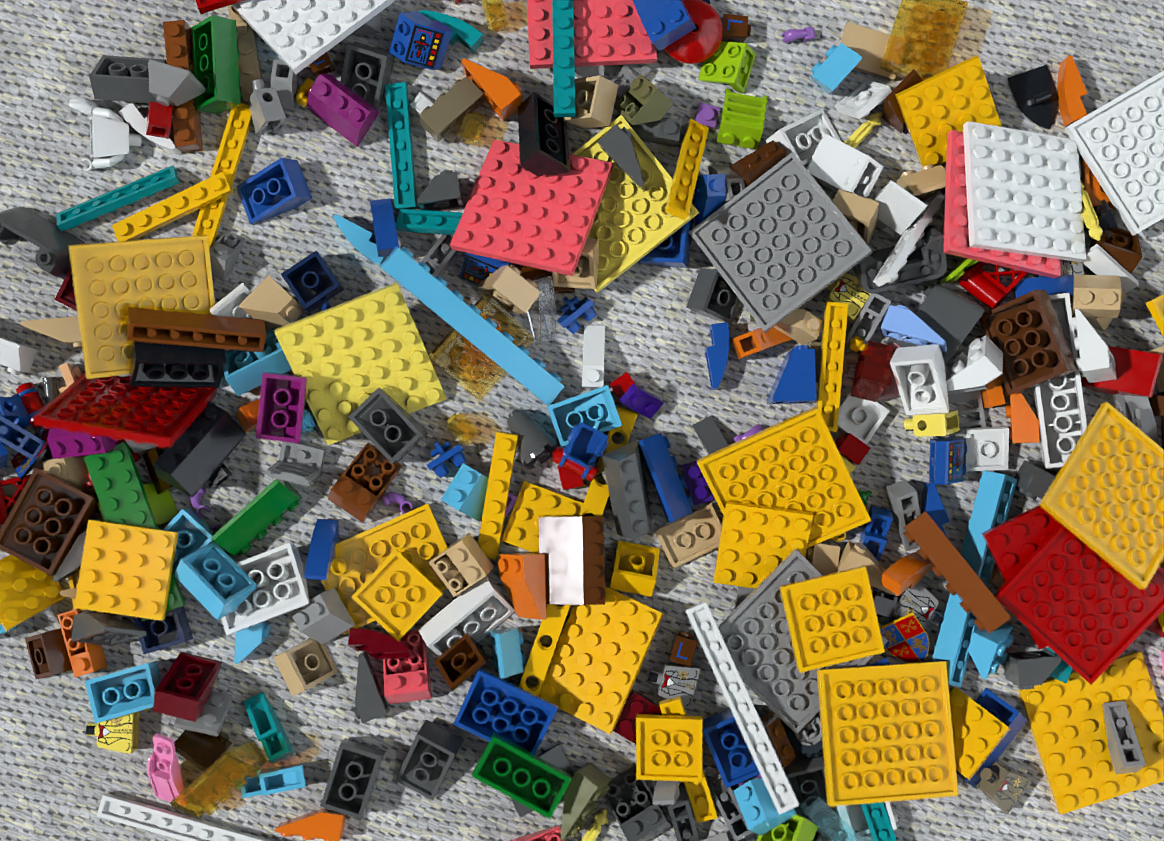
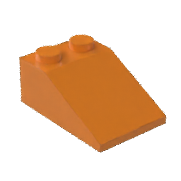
(497, 89)
(525, 583)

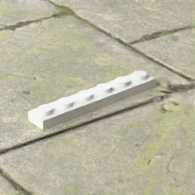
(907, 242)

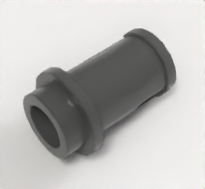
(50, 388)

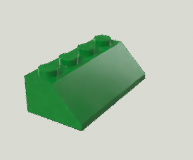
(257, 517)

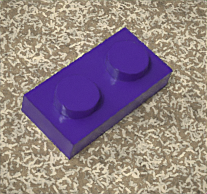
(641, 401)
(696, 483)

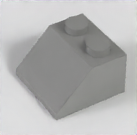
(323, 617)

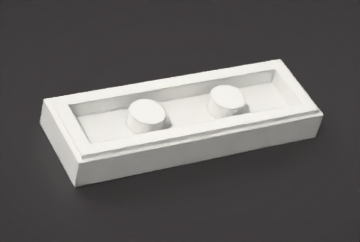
(1103, 264)

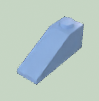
(906, 326)

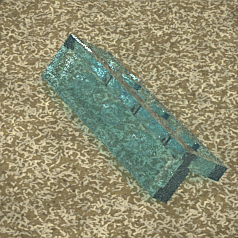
(829, 821)

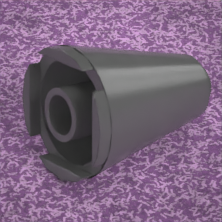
(534, 441)

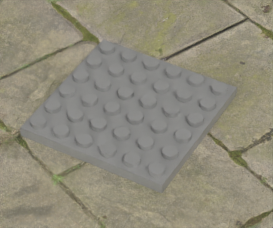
(780, 242)
(763, 648)

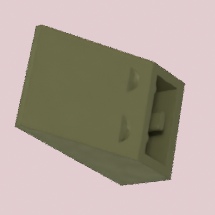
(581, 798)

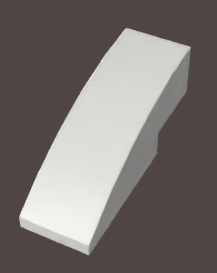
(138, 121)

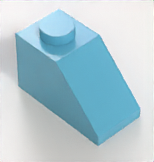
(249, 640)

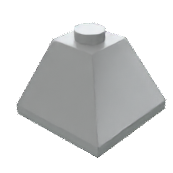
(172, 84)

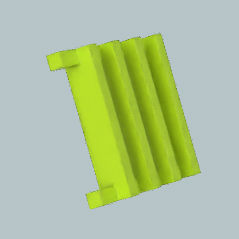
(742, 128)

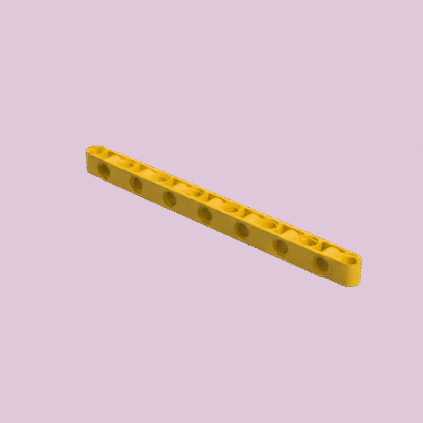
(556, 614)

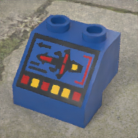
(420, 40)
(478, 268)
(947, 459)

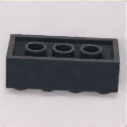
(542, 138)
(175, 366)
(199, 450)

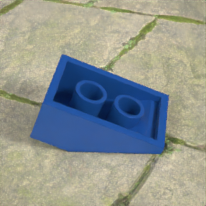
(664, 20)
(274, 190)
(729, 748)

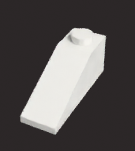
(593, 357)

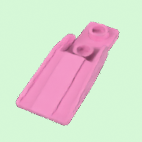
(165, 769)

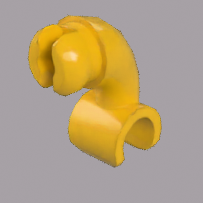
(857, 344)

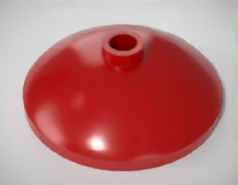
(698, 45)

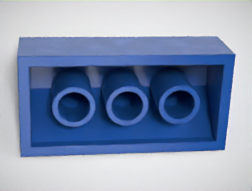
(665, 477)
(1007, 715)

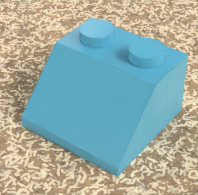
(835, 68)
(467, 492)
(507, 651)
(759, 808)

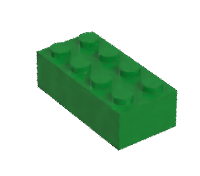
(216, 64)
(521, 775)

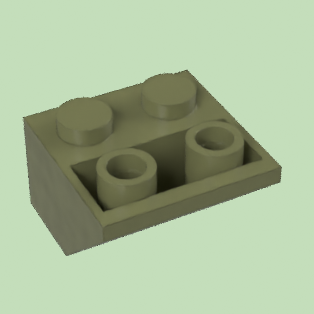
(643, 102)

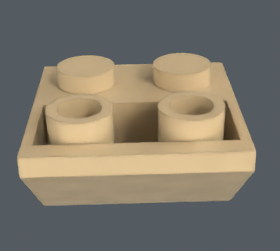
(461, 564)

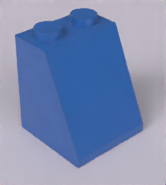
(795, 378)

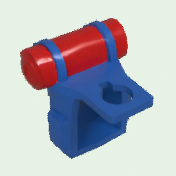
(22, 406)
(582, 451)

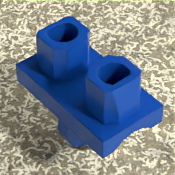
(583, 308)
(438, 465)

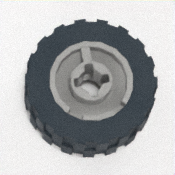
(807, 744)

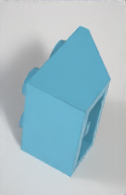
(989, 649)

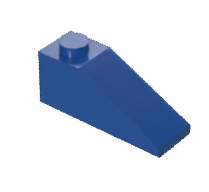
(709, 195)
(20, 439)

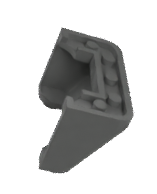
(53, 244)
(922, 264)
(947, 315)

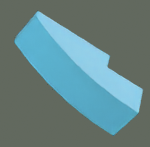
(360, 239)
(275, 781)

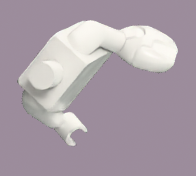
(108, 134)

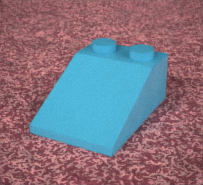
(591, 408)

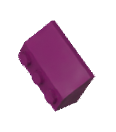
(341, 108)
(281, 407)
(69, 444)

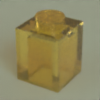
(495, 14)
(472, 129)
(462, 428)

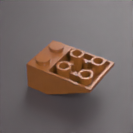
(364, 483)

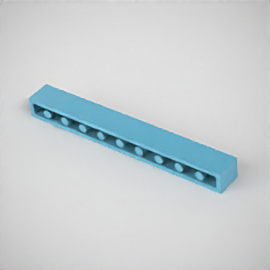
(471, 325)
(957, 627)

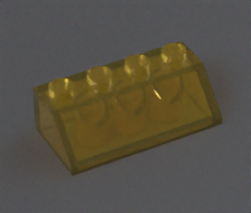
(220, 780)

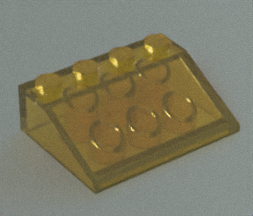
(924, 37)
(468, 363)

